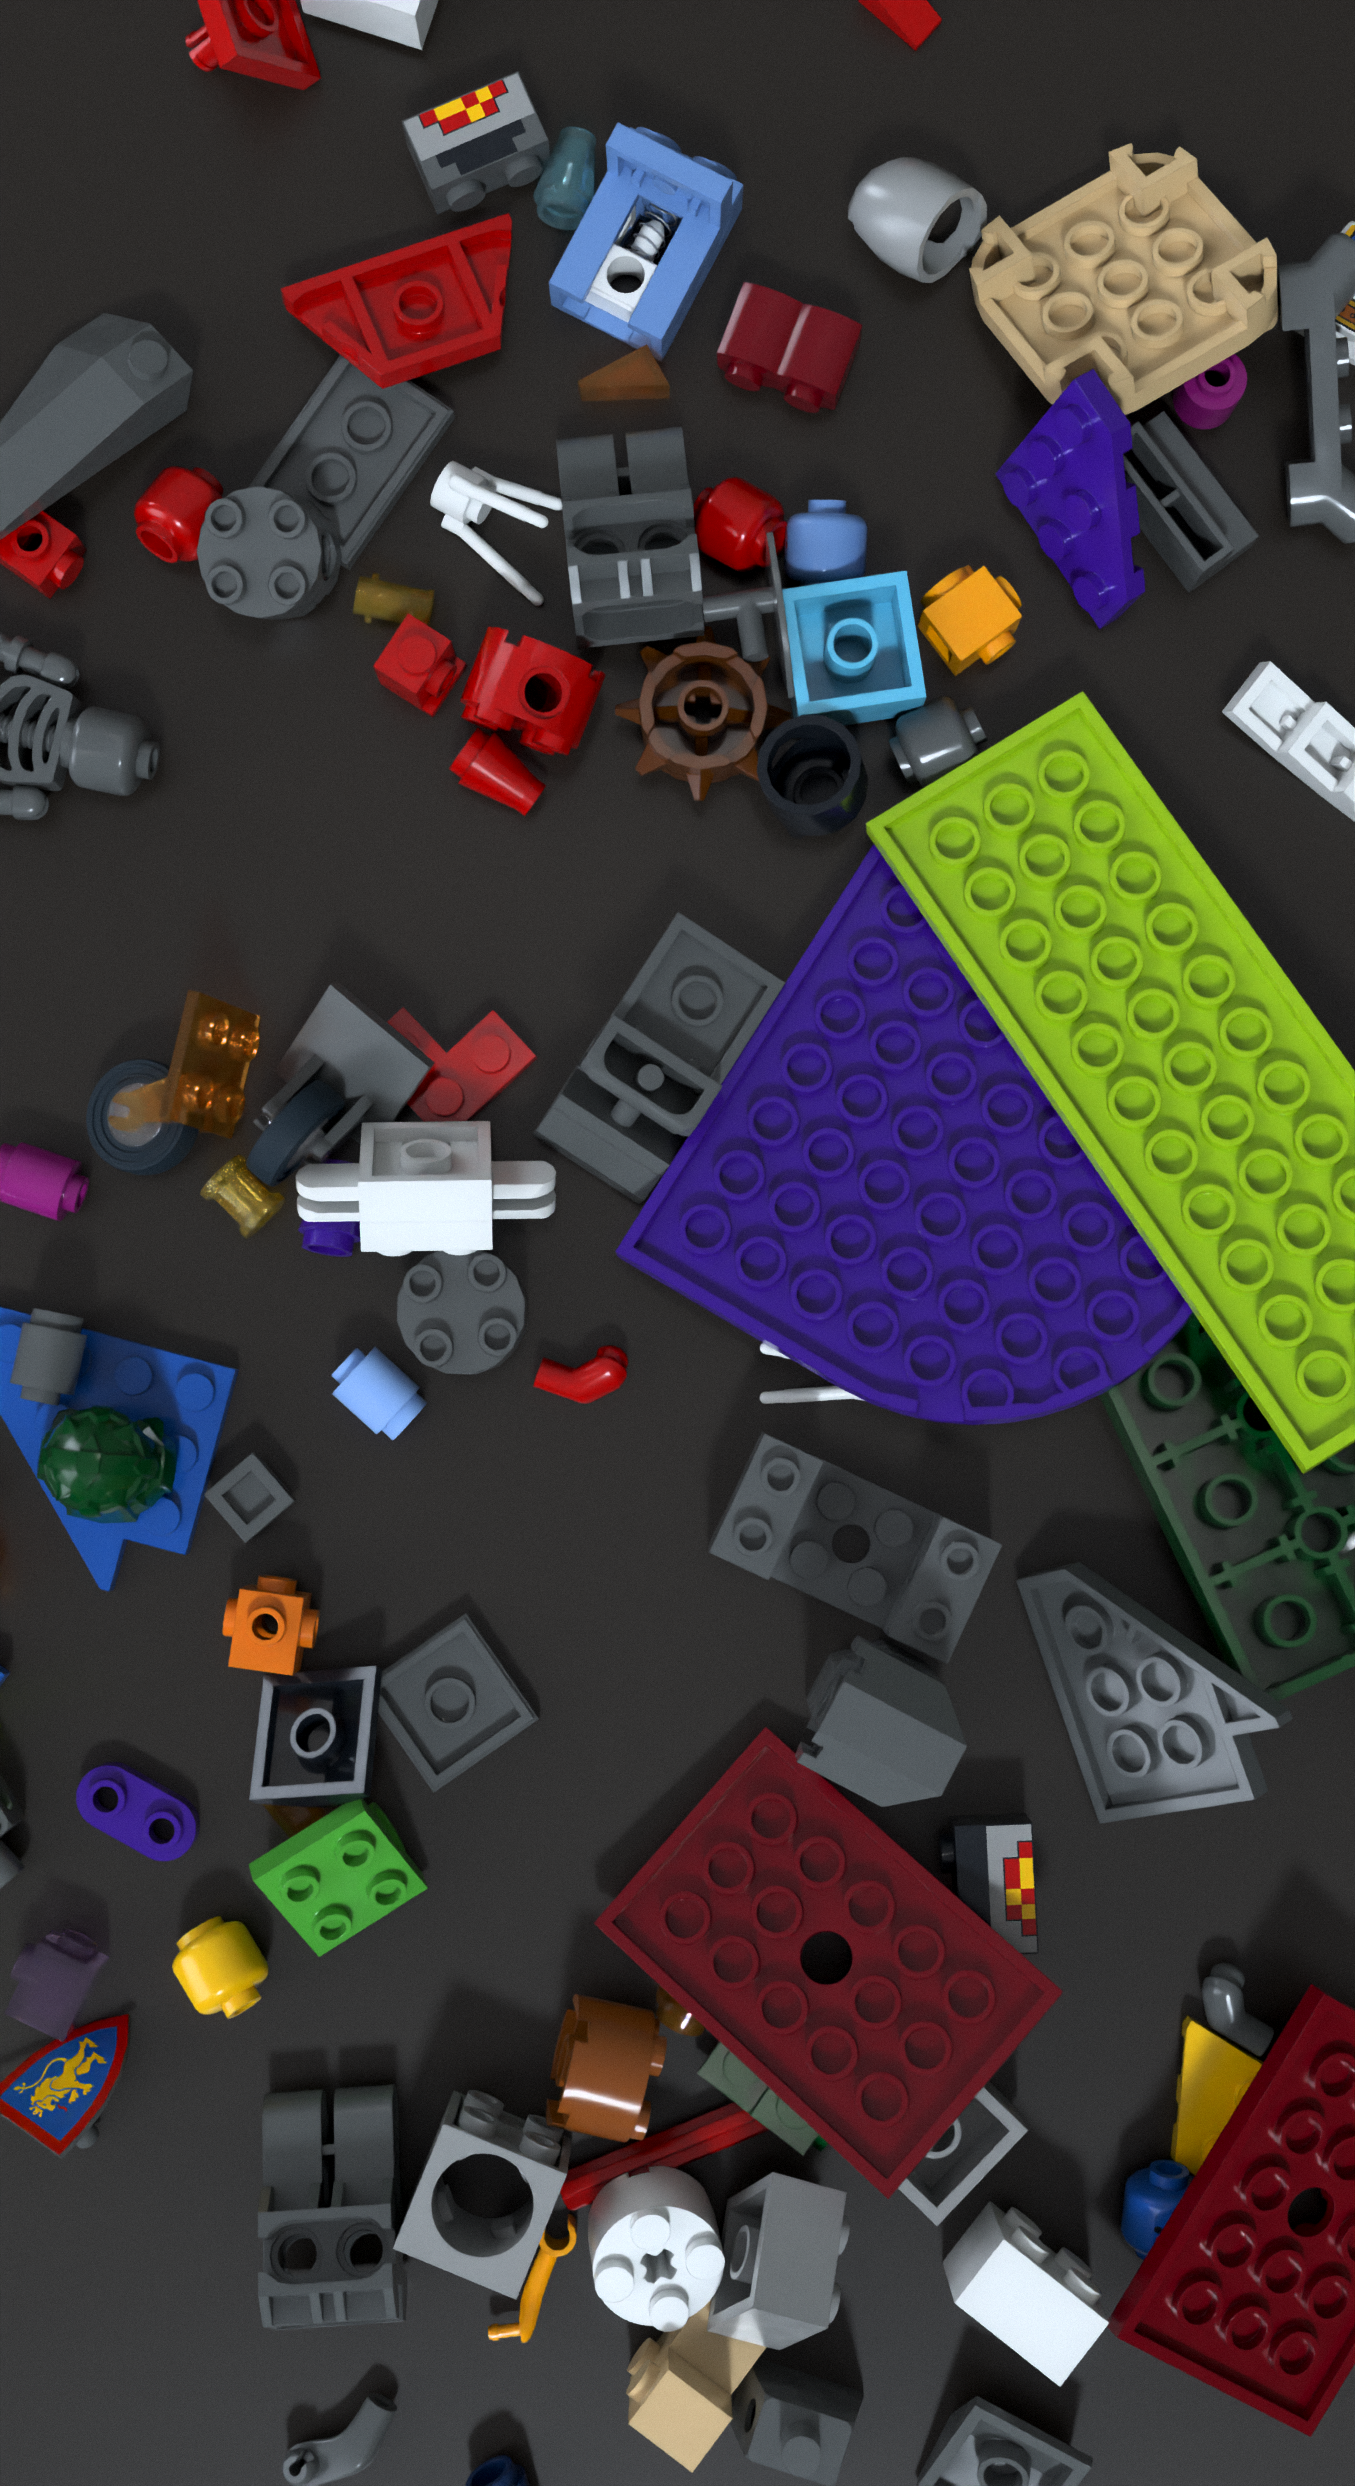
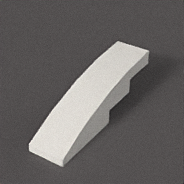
(1298, 733)

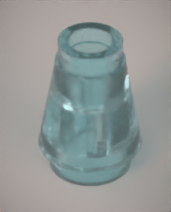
(567, 180)

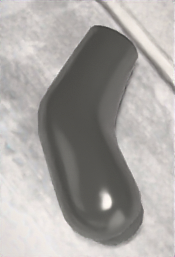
(344, 2454)

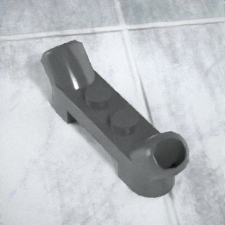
(1311, 299)

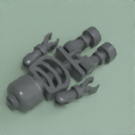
(99, 746)

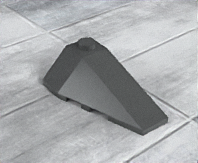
(85, 410)

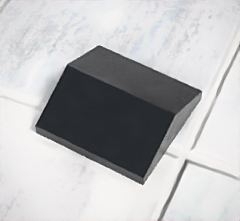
(316, 1737)

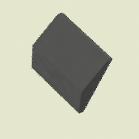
(998, 2449)

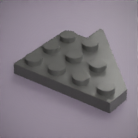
(1142, 1703)

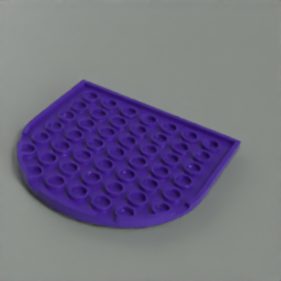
(904, 1193)

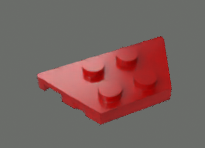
(413, 305)

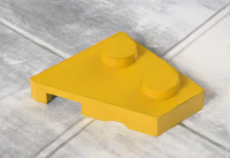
(1207, 2091)

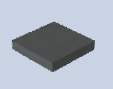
(452, 1702)

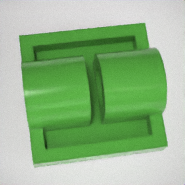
(339, 1875)

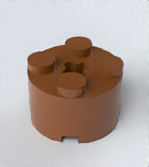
(605, 2069)

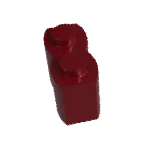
(788, 348)

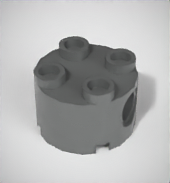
(268, 553)
(462, 1312)

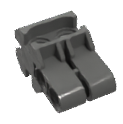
(630, 539)
(300, 2205)

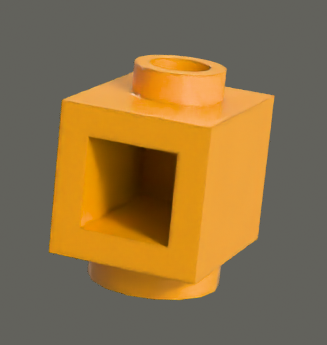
(970, 617)

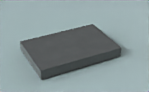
(356, 451)

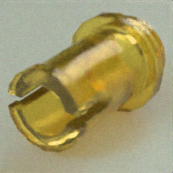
(391, 600)

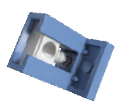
(674, 195)

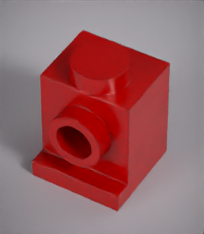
(53, 563)
(419, 665)

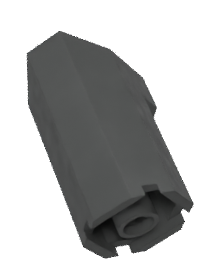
(882, 1725)

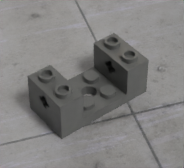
(918, 1564)

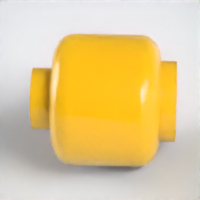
(220, 1967)

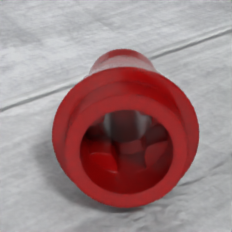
(496, 772)

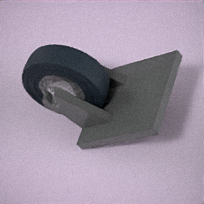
(341, 1069)

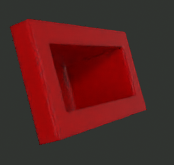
(906, 18)

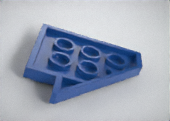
(142, 1384)

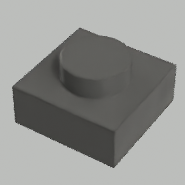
(250, 1497)

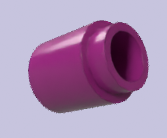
(1212, 395)
(41, 1181)

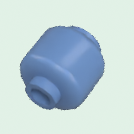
(825, 544)

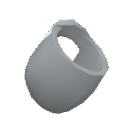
(900, 206)

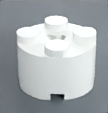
(655, 2247)

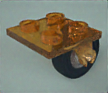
(150, 1112)

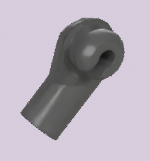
(1226, 2009)

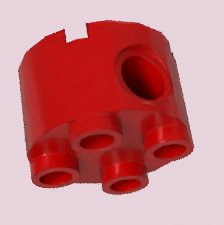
(562, 687)

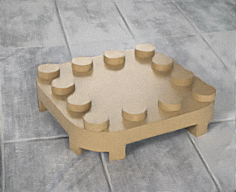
(1127, 281)

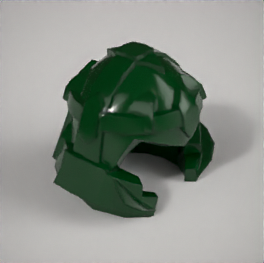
(106, 1463)

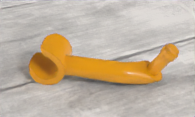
(536, 2285)

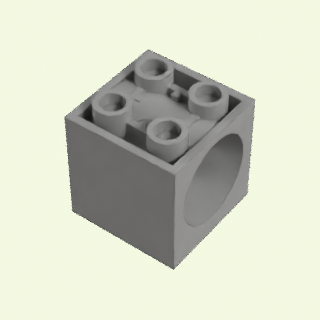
(476, 2247)

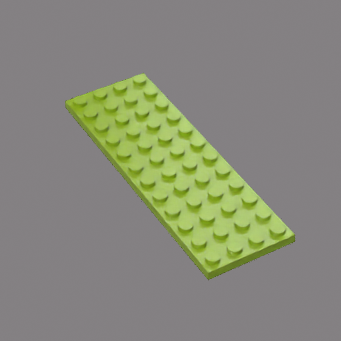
(1157, 1044)

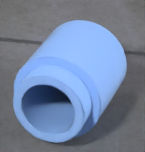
(377, 1392)

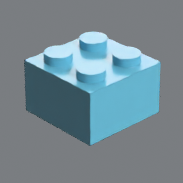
(854, 649)

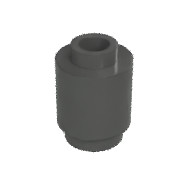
(49, 1356)

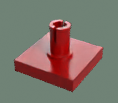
(255, 40)

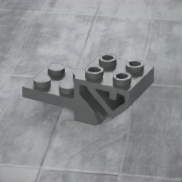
(659, 1059)

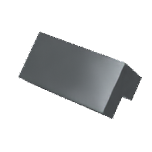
(1183, 504)

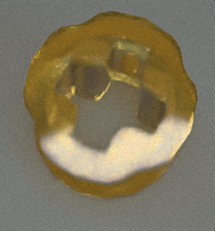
(242, 1196)

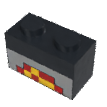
(995, 1873)

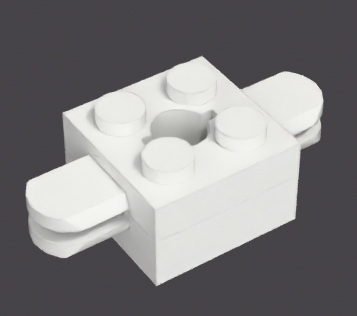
(426, 1188)

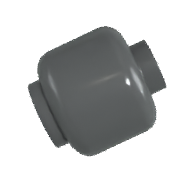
(936, 740)

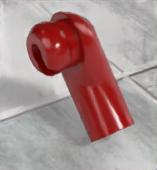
(589, 1380)

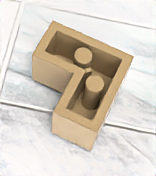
(686, 2386)

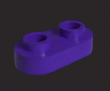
(138, 1806)

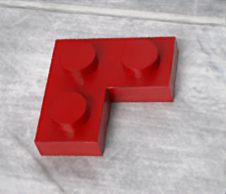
(469, 1073)

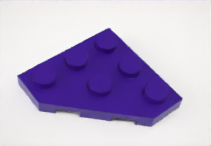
(1076, 496)

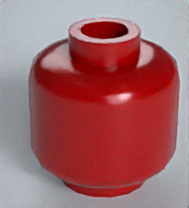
(174, 511)
(734, 523)

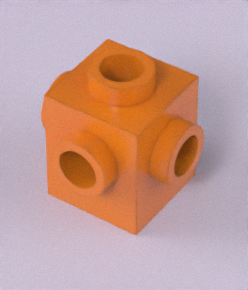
(253, 1642)

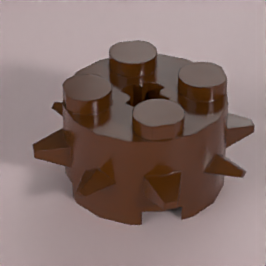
(695, 676)

